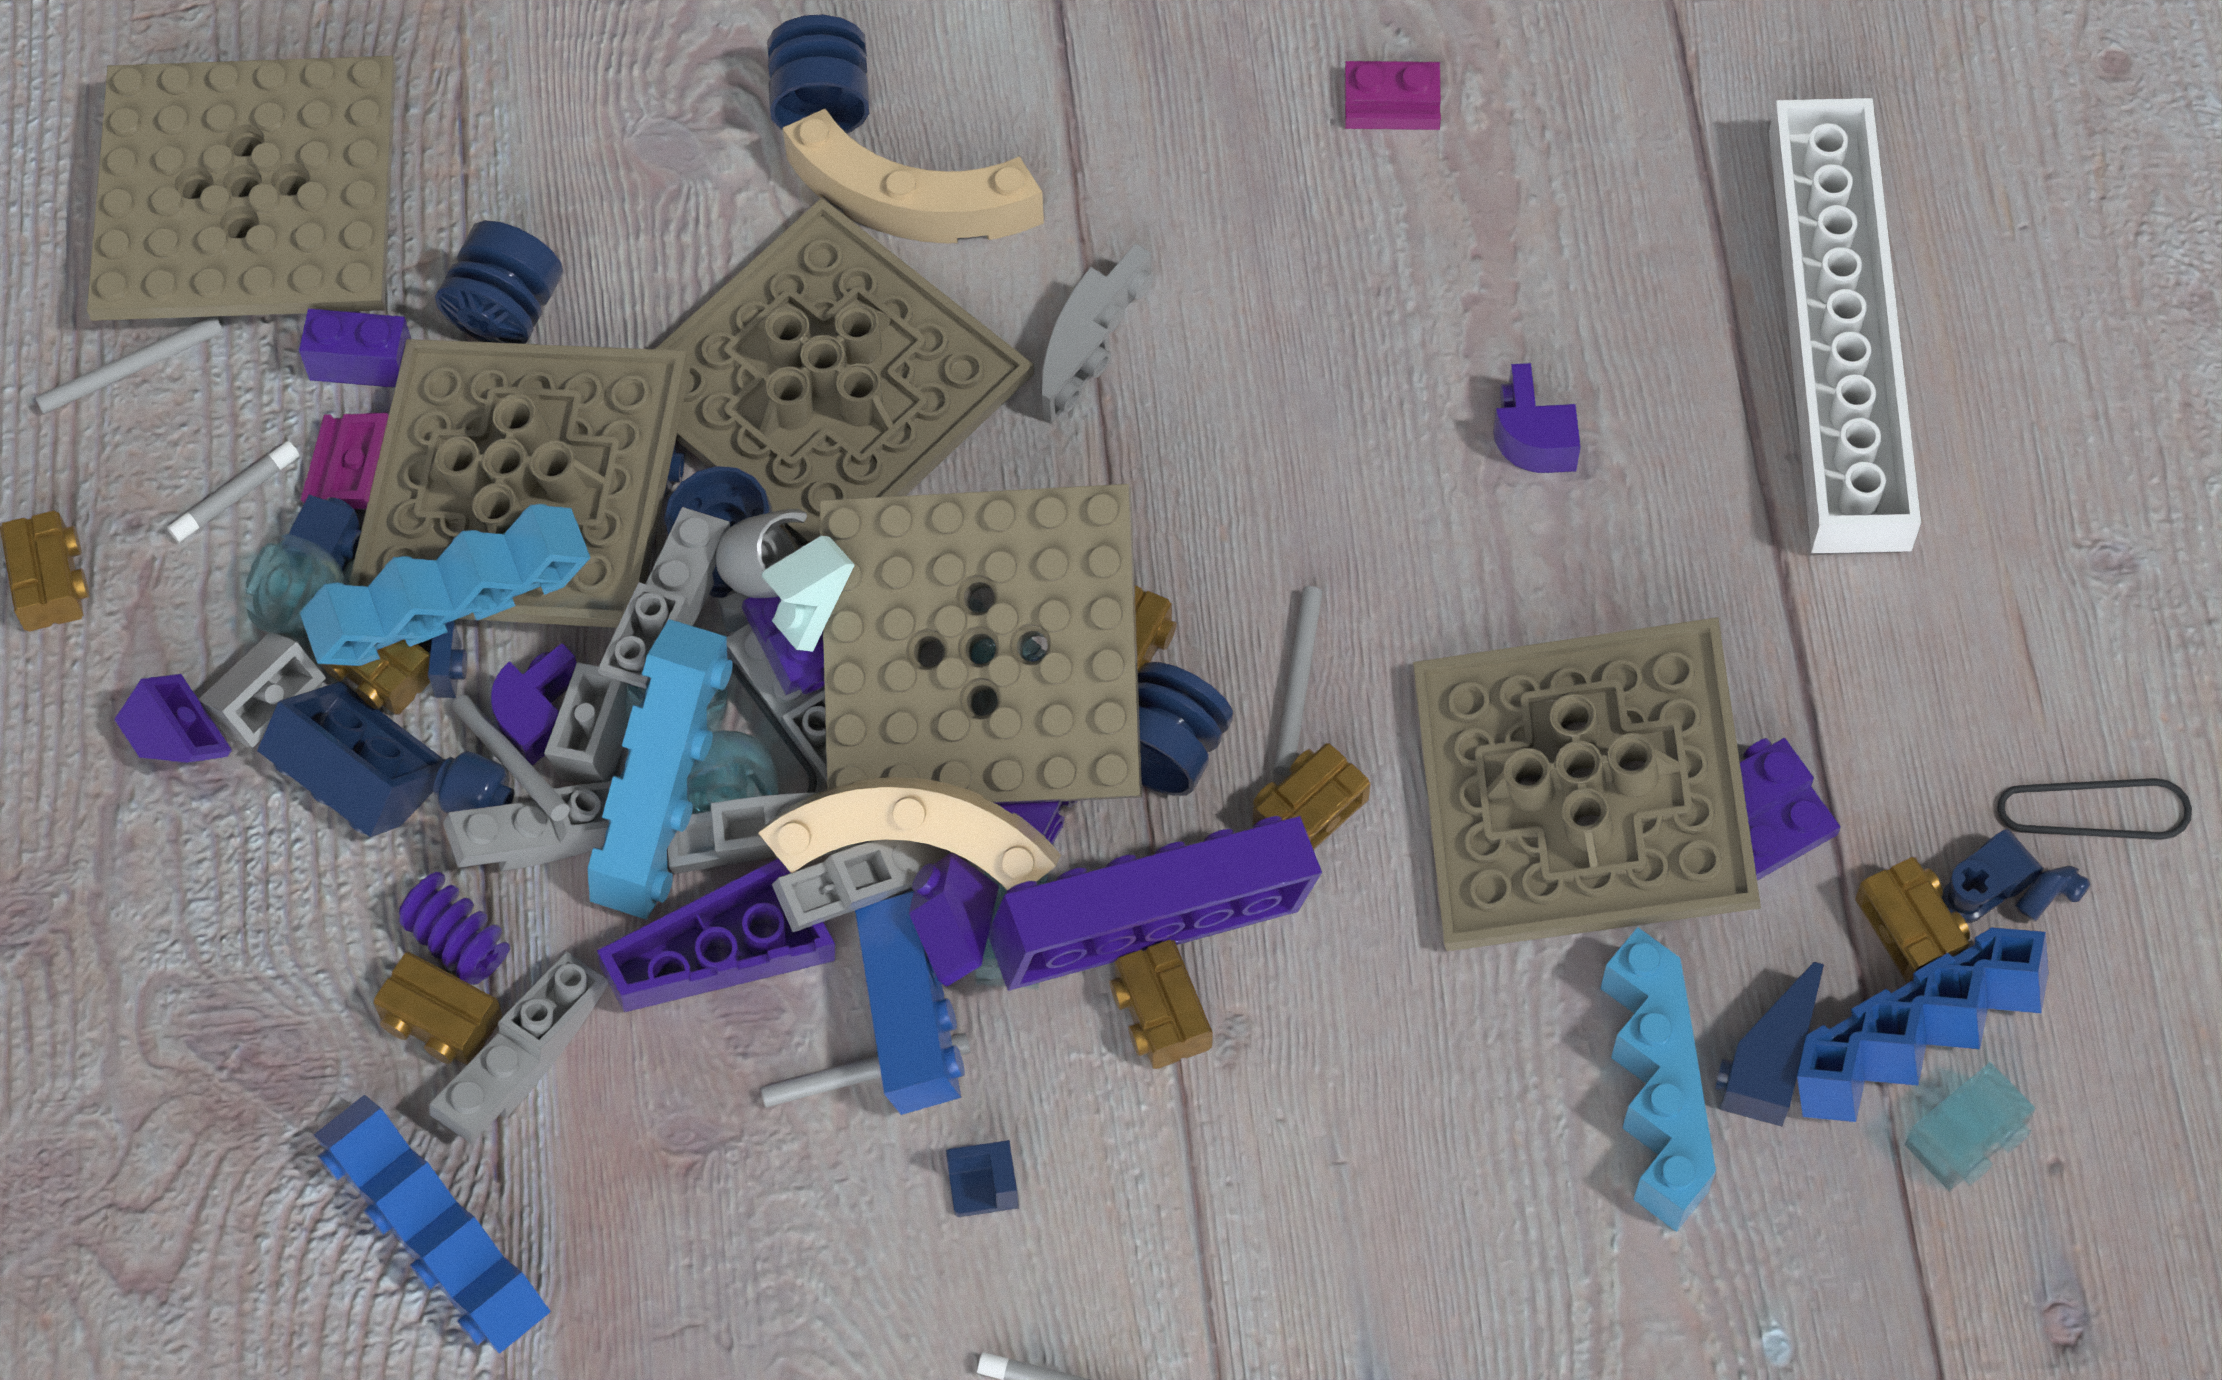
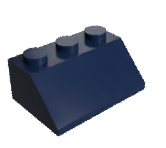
(351, 757)

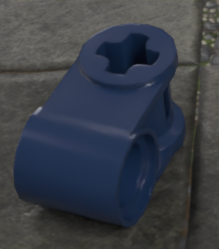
(1990, 877)

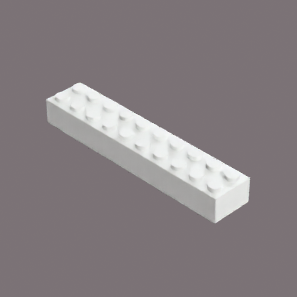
(1843, 327)

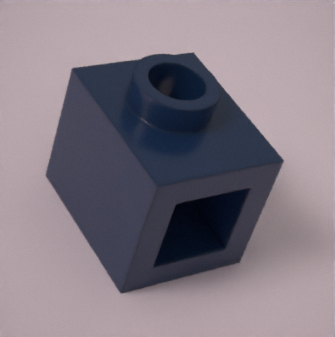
(331, 525)

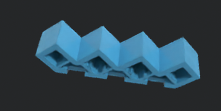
(419, 596)
(651, 794)
(1662, 1053)

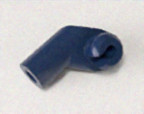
(2049, 885)

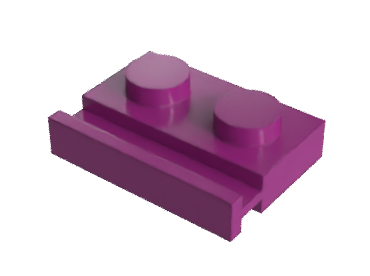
(1392, 95)
(346, 458)

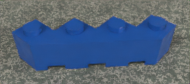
(1939, 1007)
(431, 1225)

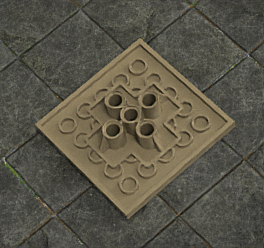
(243, 188)
(836, 371)
(519, 425)
(1056, 573)
(1666, 835)

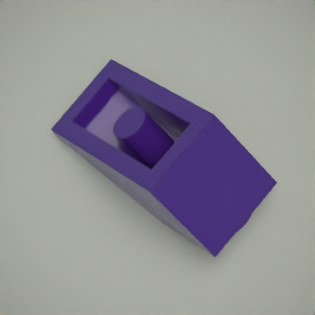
(169, 722)
(953, 915)

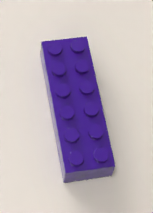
(1144, 901)

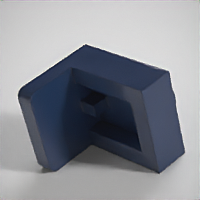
(447, 662)

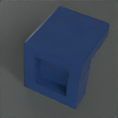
(982, 1178)

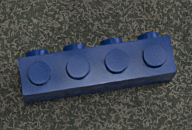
(907, 1010)

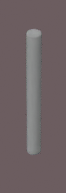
(129, 364)
(1298, 680)
(511, 758)
(834, 1078)

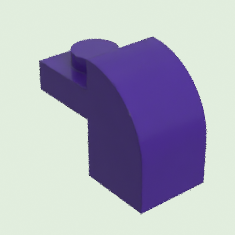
(1532, 435)
(525, 700)

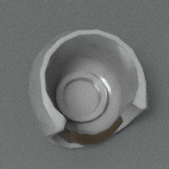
(753, 547)

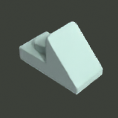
(809, 590)

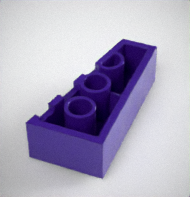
(713, 945)

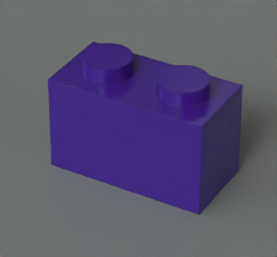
(353, 347)

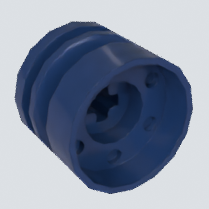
(816, 67)
(499, 283)
(721, 494)
(1178, 726)

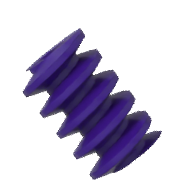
(450, 931)

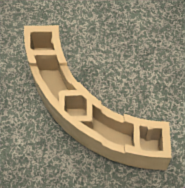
(910, 199)
(913, 812)

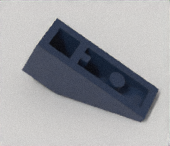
(1768, 1057)

